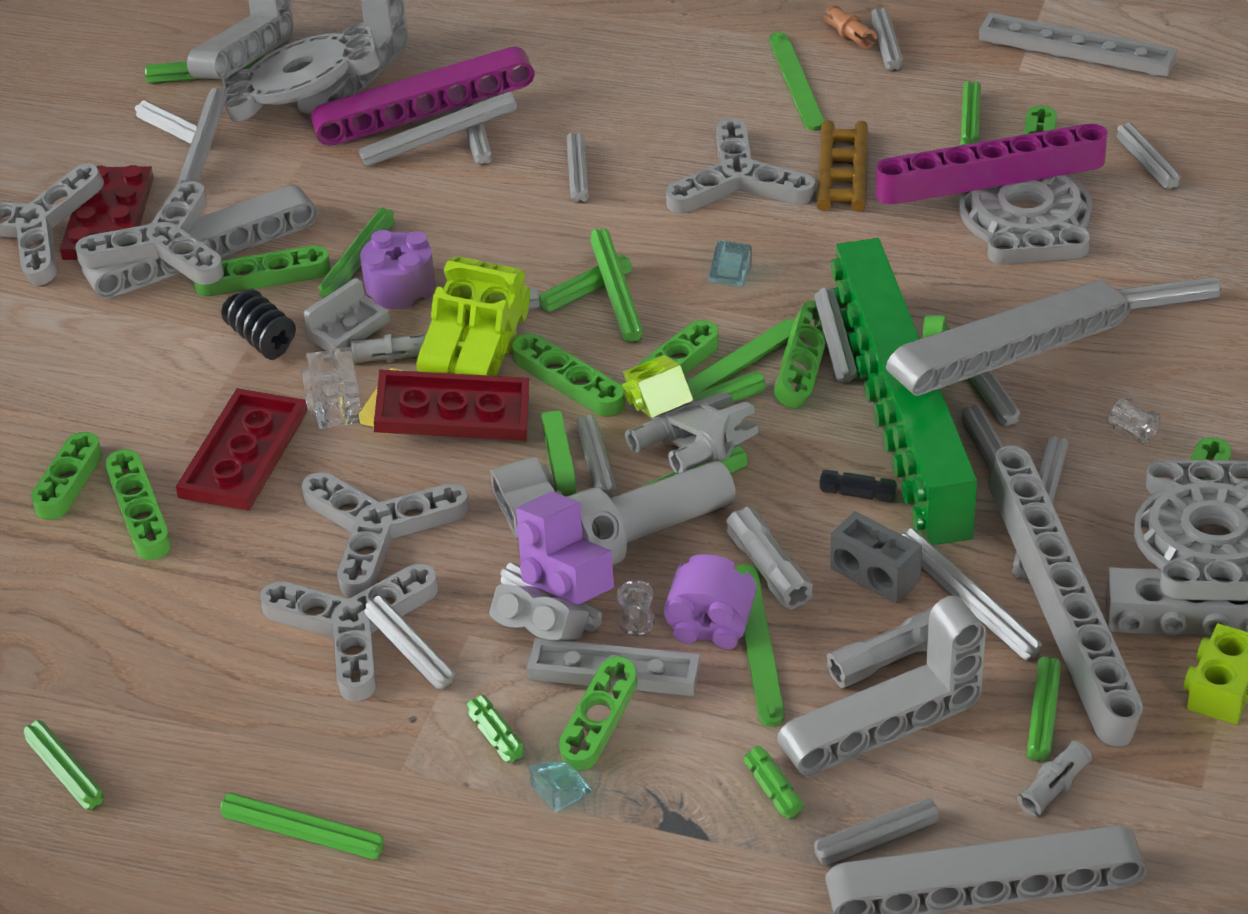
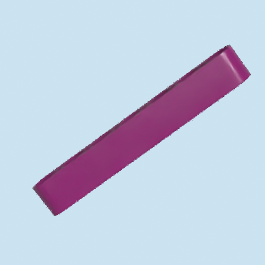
(406, 96)
(991, 163)

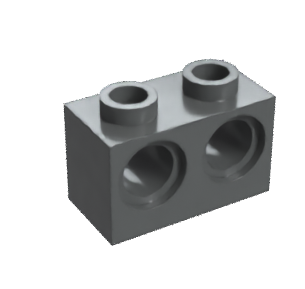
(875, 557)

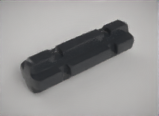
(858, 485)

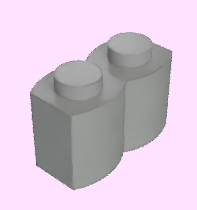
(518, 484)
(538, 612)

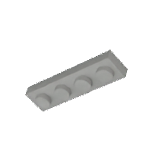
(578, 662)

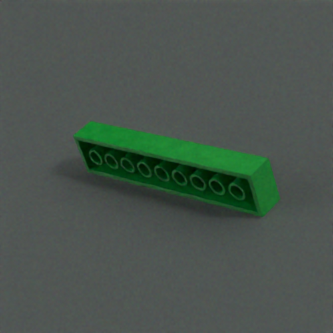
(915, 428)

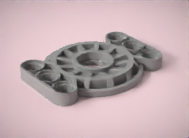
(300, 70)
(1049, 224)
(1172, 522)

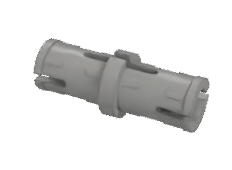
(386, 348)
(1054, 778)

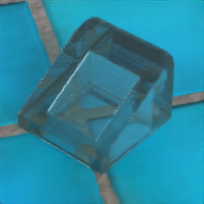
(731, 263)
(558, 783)

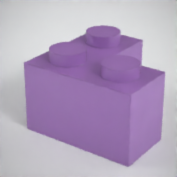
(556, 554)

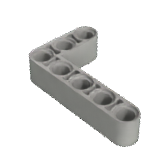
(390, 31)
(244, 42)
(899, 705)

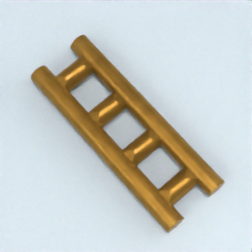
(828, 174)

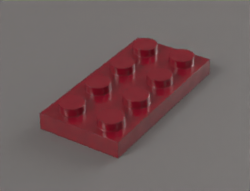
(113, 208)
(452, 405)
(242, 449)

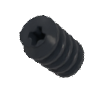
(259, 322)

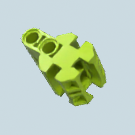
(474, 318)

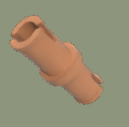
(850, 27)

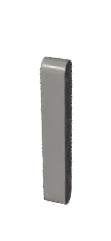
(222, 231)
(988, 873)

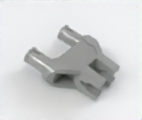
(698, 430)

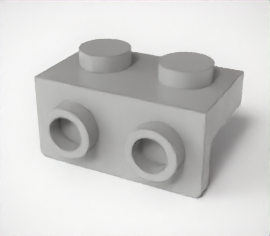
(344, 317)

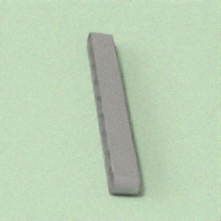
(1007, 337)
(1065, 597)

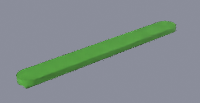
(796, 81)
(741, 358)
(761, 658)

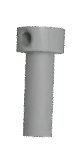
(653, 507)

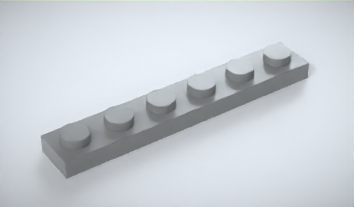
(1078, 44)

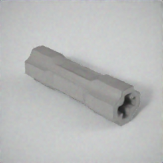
(783, 576)
(863, 658)

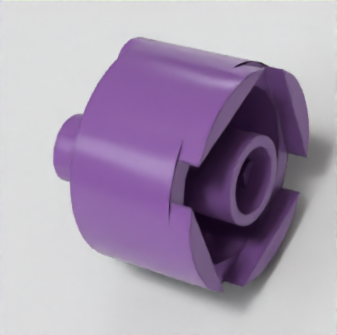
(397, 268)
(710, 601)

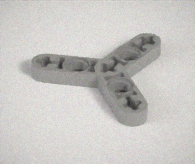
(787, 186)
(35, 220)
(154, 238)
(369, 511)
(346, 619)

